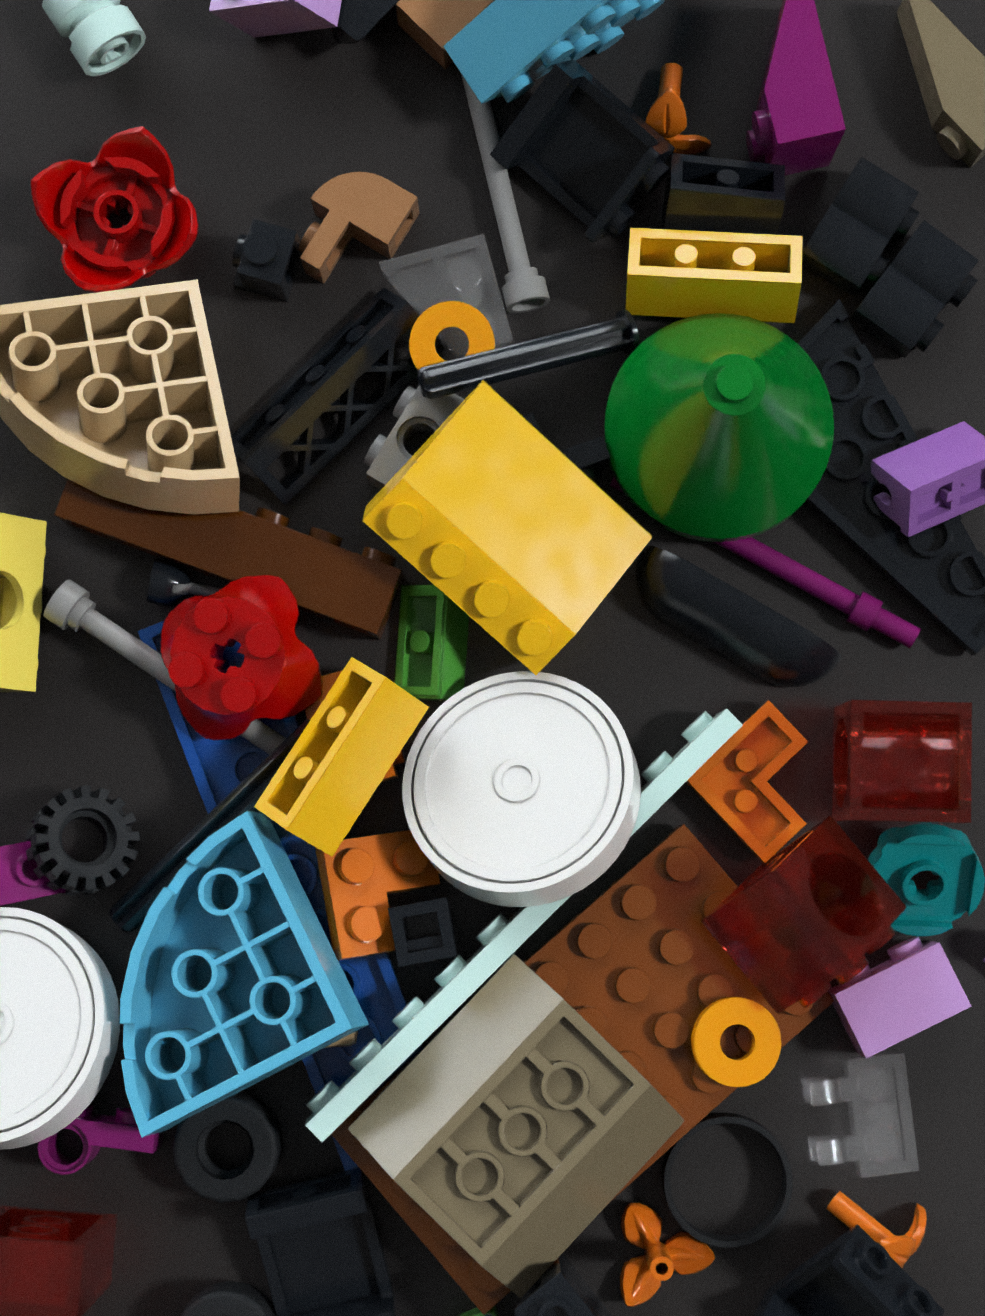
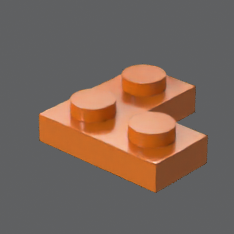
(737, 785)
(357, 889)

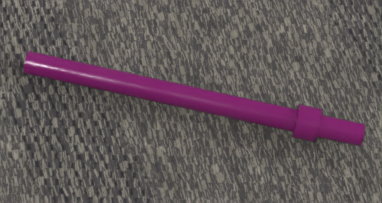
(861, 609)

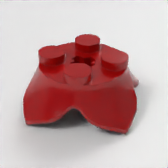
(80, 197)
(278, 669)

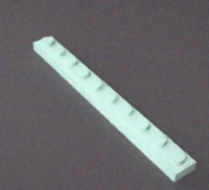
(499, 941)

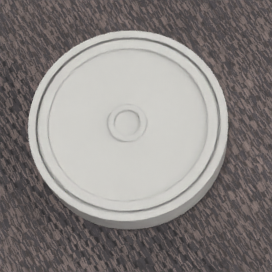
(521, 789)
(53, 1026)

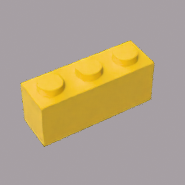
(713, 273)
(341, 757)

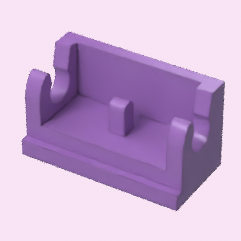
(932, 478)

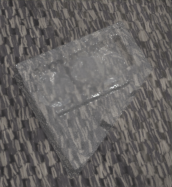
(451, 273)

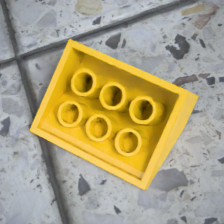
(507, 527)

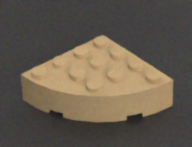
(122, 396)

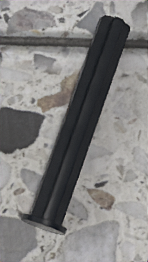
(530, 356)

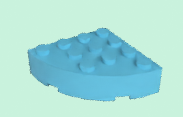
(524, 39)
(227, 979)

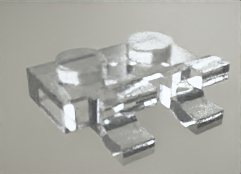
(878, 1114)

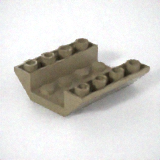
(515, 1126)

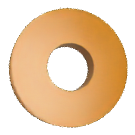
(447, 315)
(764, 1047)

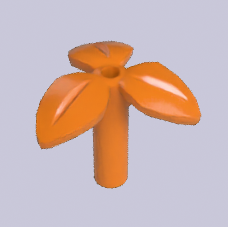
(669, 115)
(897, 1246)
(643, 1274)

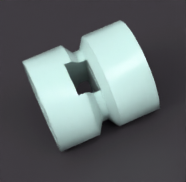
(100, 32)

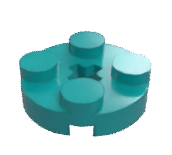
(935, 849)

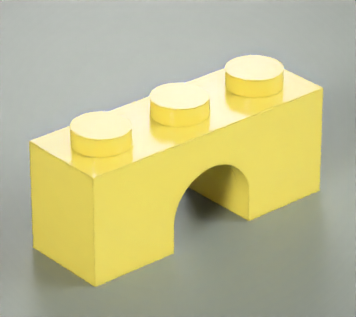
(20, 600)

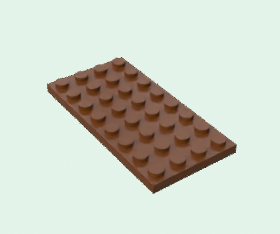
(640, 976)

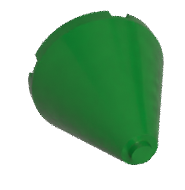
(719, 427)

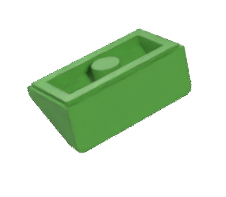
(430, 644)

